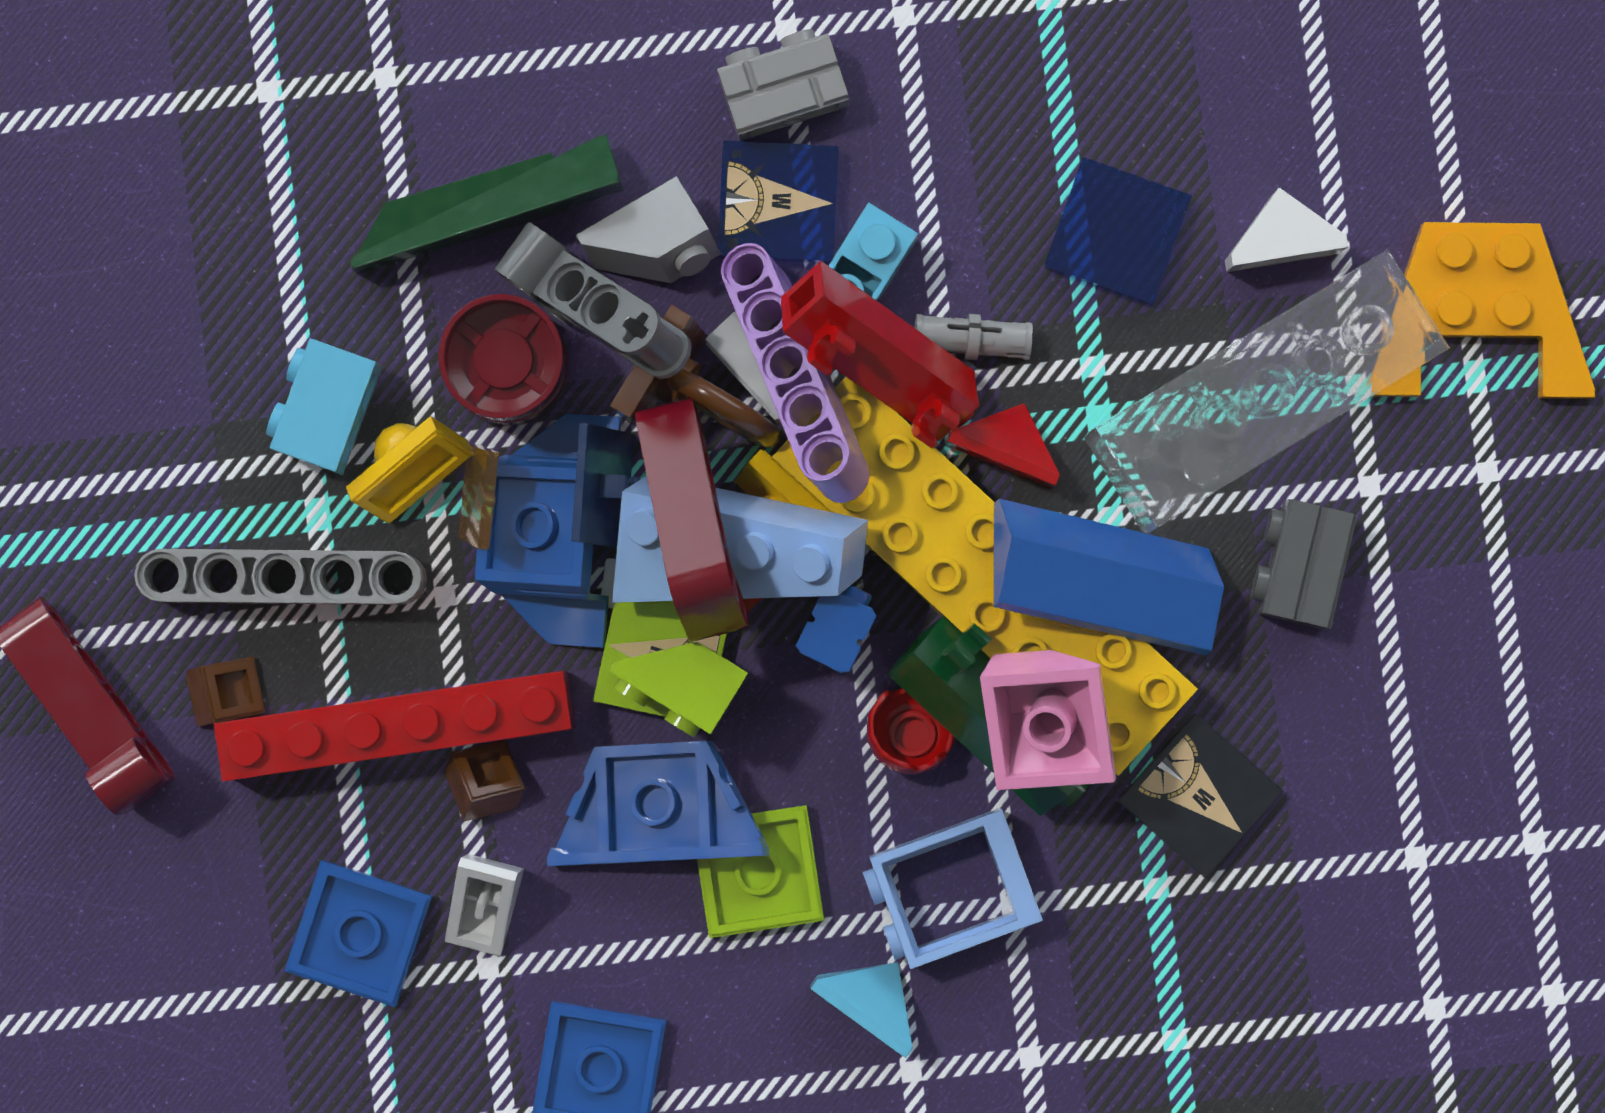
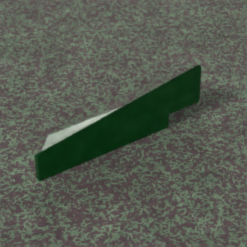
(488, 203)

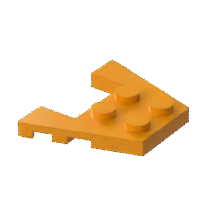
(1497, 285)

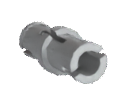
(977, 336)

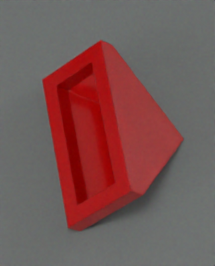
(1008, 442)

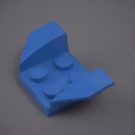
(531, 537)

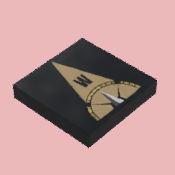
(1199, 795)

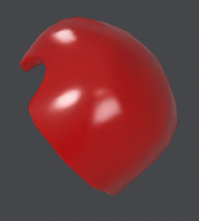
(906, 735)

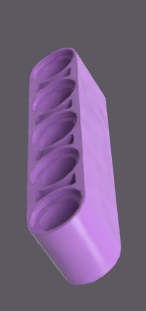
(805, 392)

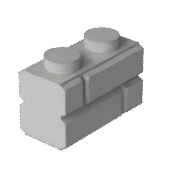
(783, 84)

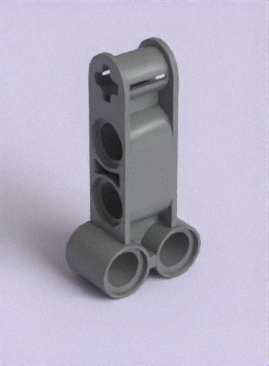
(593, 303)

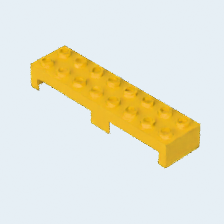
(941, 542)

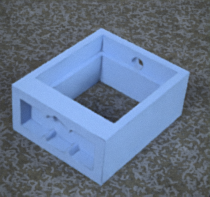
(1010, 869)

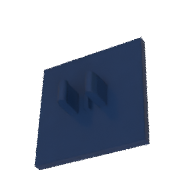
(601, 476)

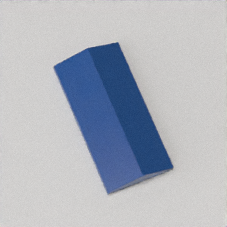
(1105, 578)

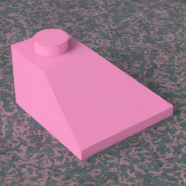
(1046, 720)

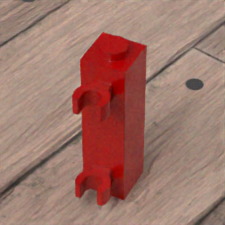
(879, 353)

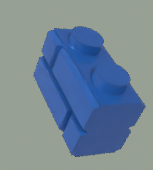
(837, 628)

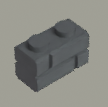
(1304, 563)

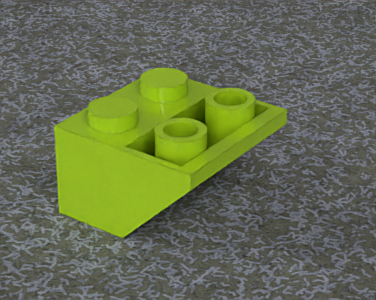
(684, 679)

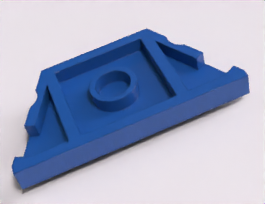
(657, 807)

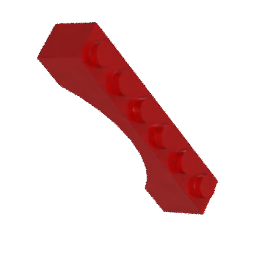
(394, 725)

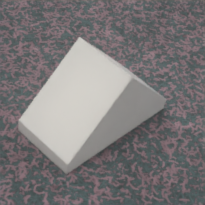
(1285, 234)
(482, 903)

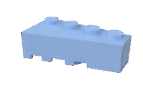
(770, 543)

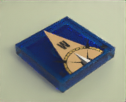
(779, 199)

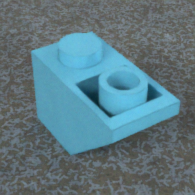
(874, 251)

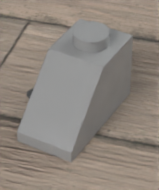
(652, 237)

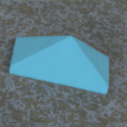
(871, 999)

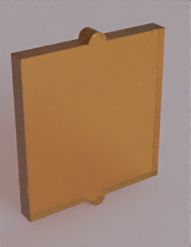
(478, 496)

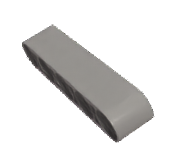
(253, 571)

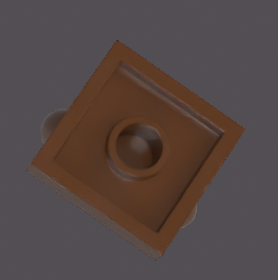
(644, 392)

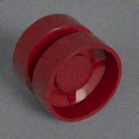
(503, 359)

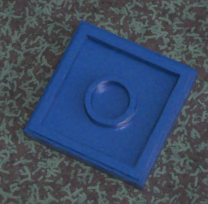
(358, 933)
(598, 1061)

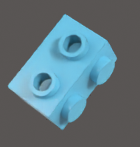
(323, 405)

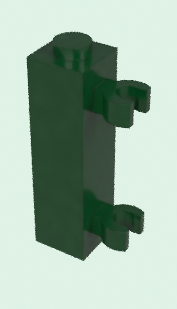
(944, 677)

